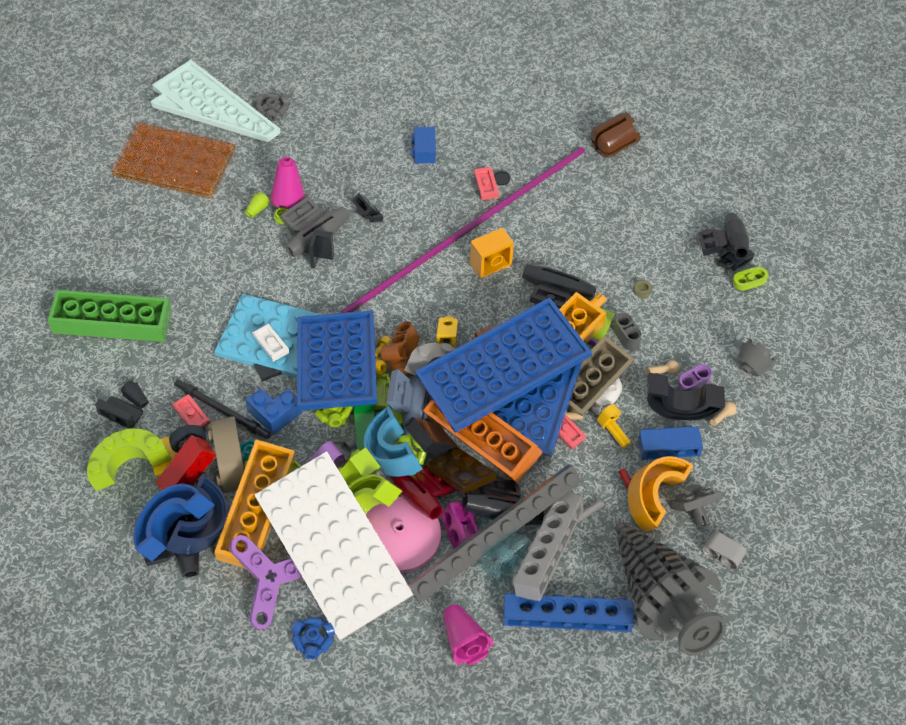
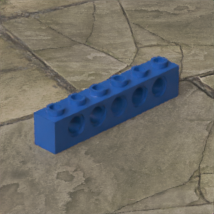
(578, 620)

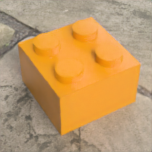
(491, 252)

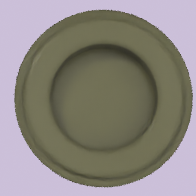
(642, 289)

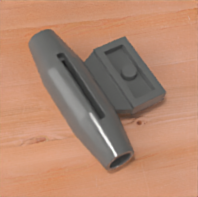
(306, 218)

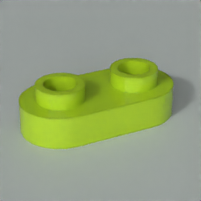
(749, 278)

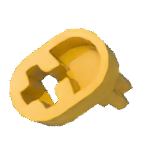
(607, 420)

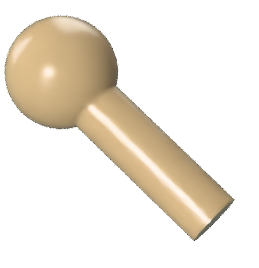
(671, 367)
(729, 410)

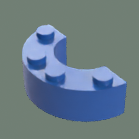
(162, 512)

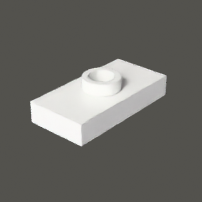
(270, 342)

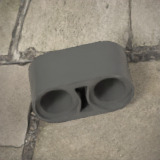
(627, 331)

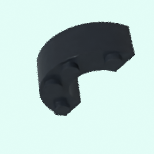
(682, 404)

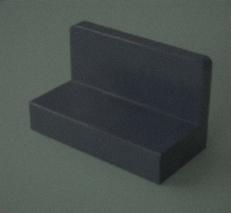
(321, 246)
(119, 411)

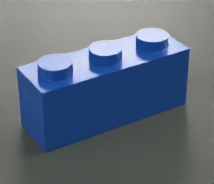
(670, 442)

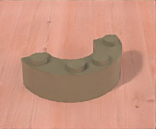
(228, 453)

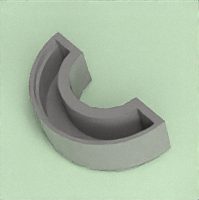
(426, 354)

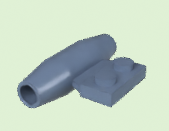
(407, 396)

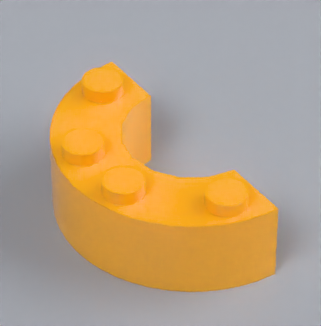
(644, 486)

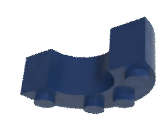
(200, 535)

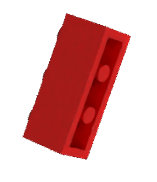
(187, 464)

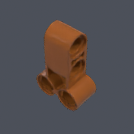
(401, 347)

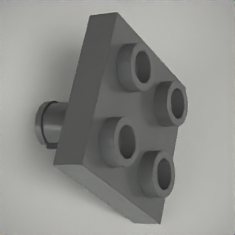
(696, 502)

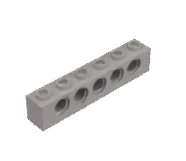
(548, 547)

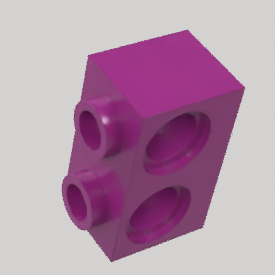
(458, 523)

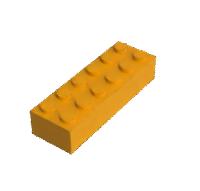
(246, 517)

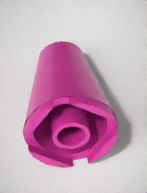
(287, 184)
(465, 636)

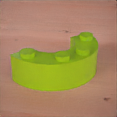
(120, 448)
(359, 465)
(373, 490)

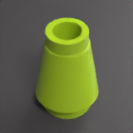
(257, 204)

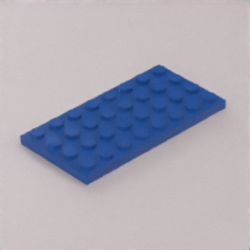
(503, 364)

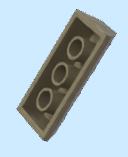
(598, 374)

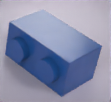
(424, 145)

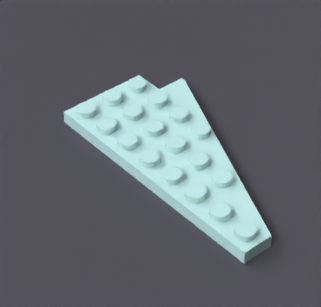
(201, 97)

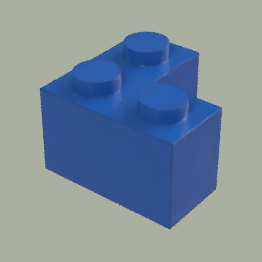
(273, 413)

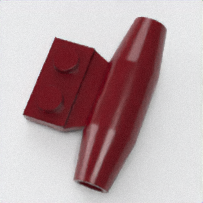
(421, 490)

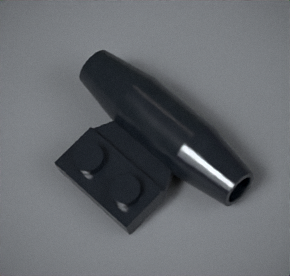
(733, 236)
(556, 285)
(496, 499)
(187, 562)

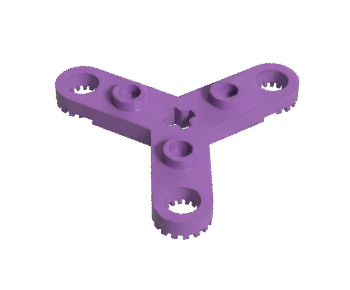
(265, 591)

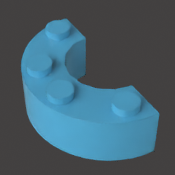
(380, 440)

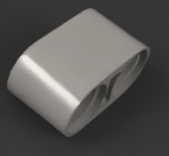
(724, 550)

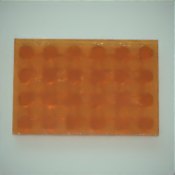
(174, 160)

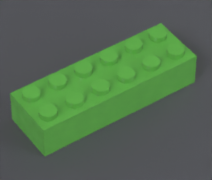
(110, 315)

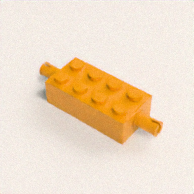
(585, 315)

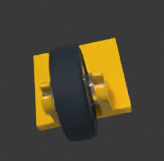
(176, 441)

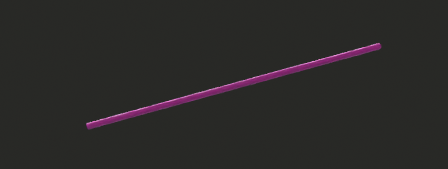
(416, 263)

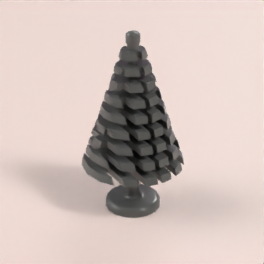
(665, 588)

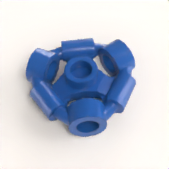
(312, 636)

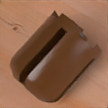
(614, 135)

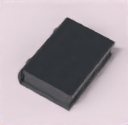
(430, 436)

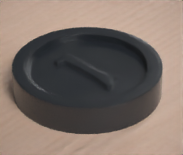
(502, 177)

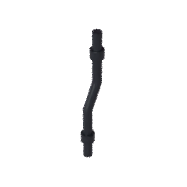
(252, 426)

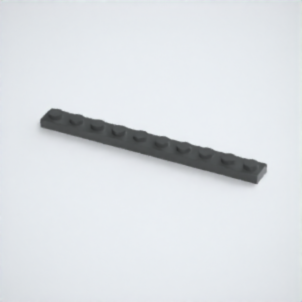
(494, 533)

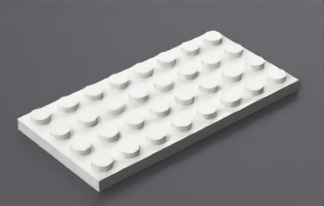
(333, 545)

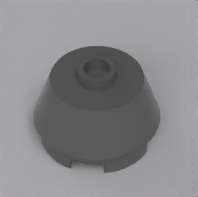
(754, 358)

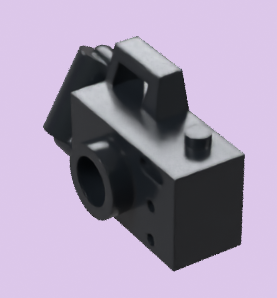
(366, 209)
(729, 261)

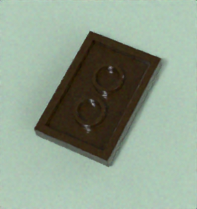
(461, 471)

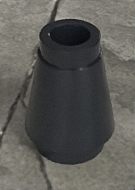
(134, 394)

